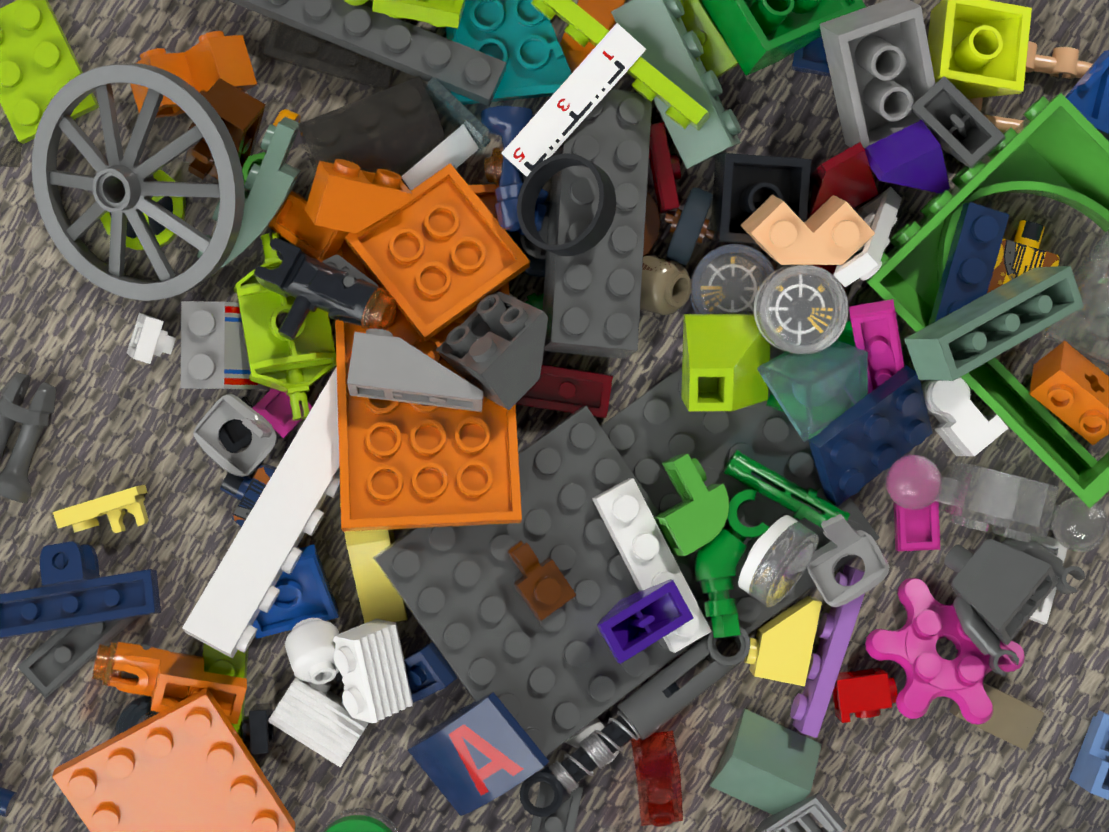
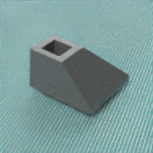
(499, 348)

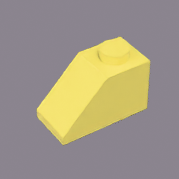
(786, 644)

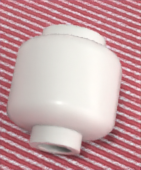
(312, 650)

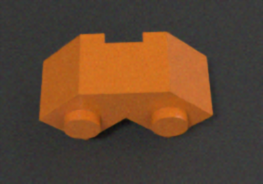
(201, 67)

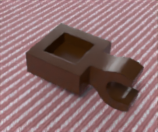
(542, 583)

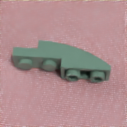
(268, 184)

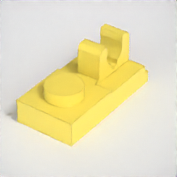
(85, 514)

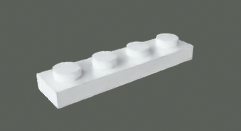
(647, 553)

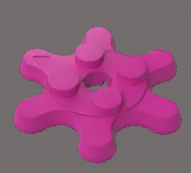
(926, 671)

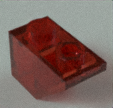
(657, 779)

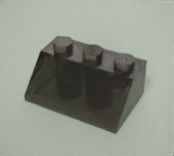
(377, 132)

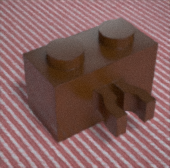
(242, 118)

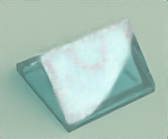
(817, 385)

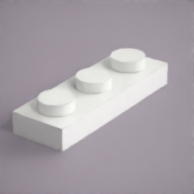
(880, 216)

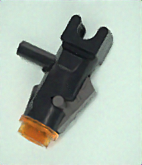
(325, 285)

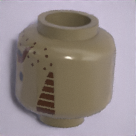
(663, 285)

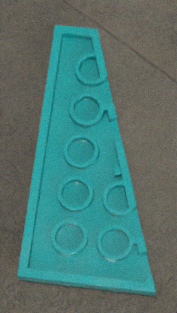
(522, 39)

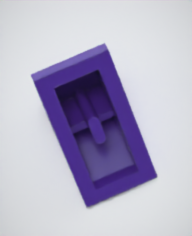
(910, 159)
(643, 619)

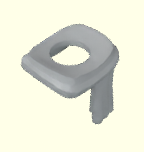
(208, 430)
(843, 543)

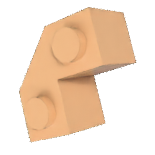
(824, 239)

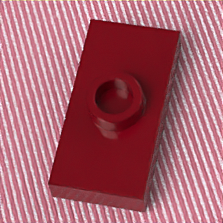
(664, 170)

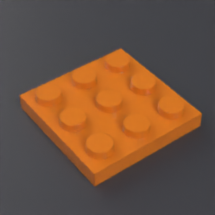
(439, 253)

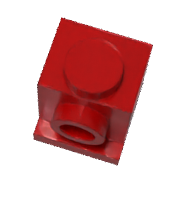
(863, 693)

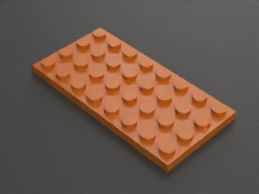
(420, 461)

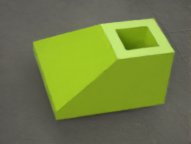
(722, 362)

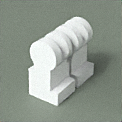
(960, 421)

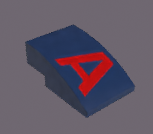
(477, 754)

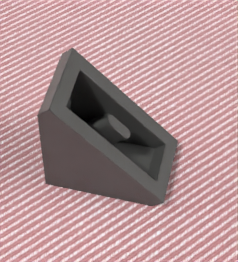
(957, 123)

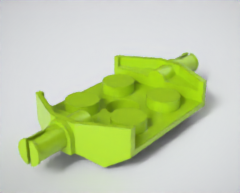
(273, 359)

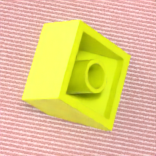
(980, 46)

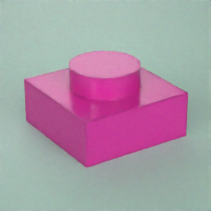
(277, 411)

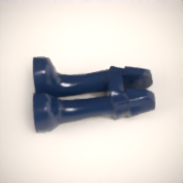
(507, 123)

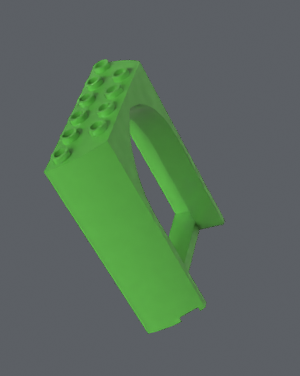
(1046, 155)

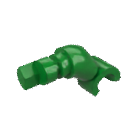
(717, 565)

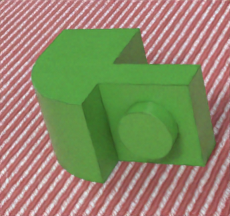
(700, 512)

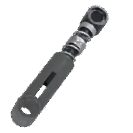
(637, 718)

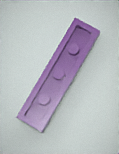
(835, 633)

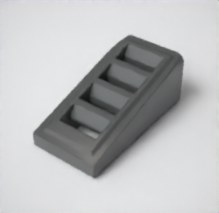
(788, 818)

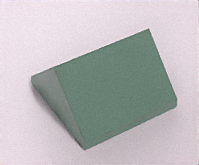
(767, 764)

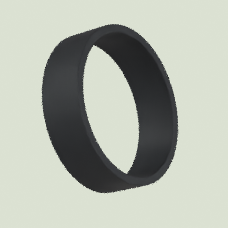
(530, 191)

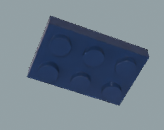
(871, 436)

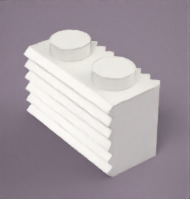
(372, 671)
(318, 720)

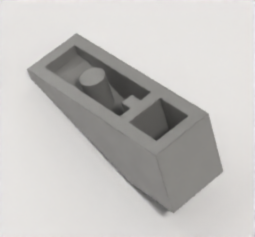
(397, 371)

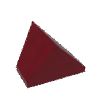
(845, 177)

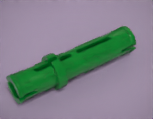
(740, 468)

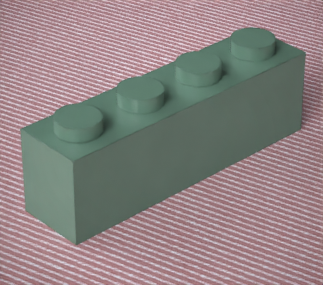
(676, 55)
(994, 323)

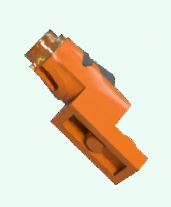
(165, 676)

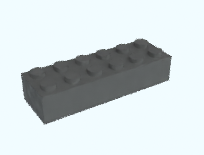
(597, 294)

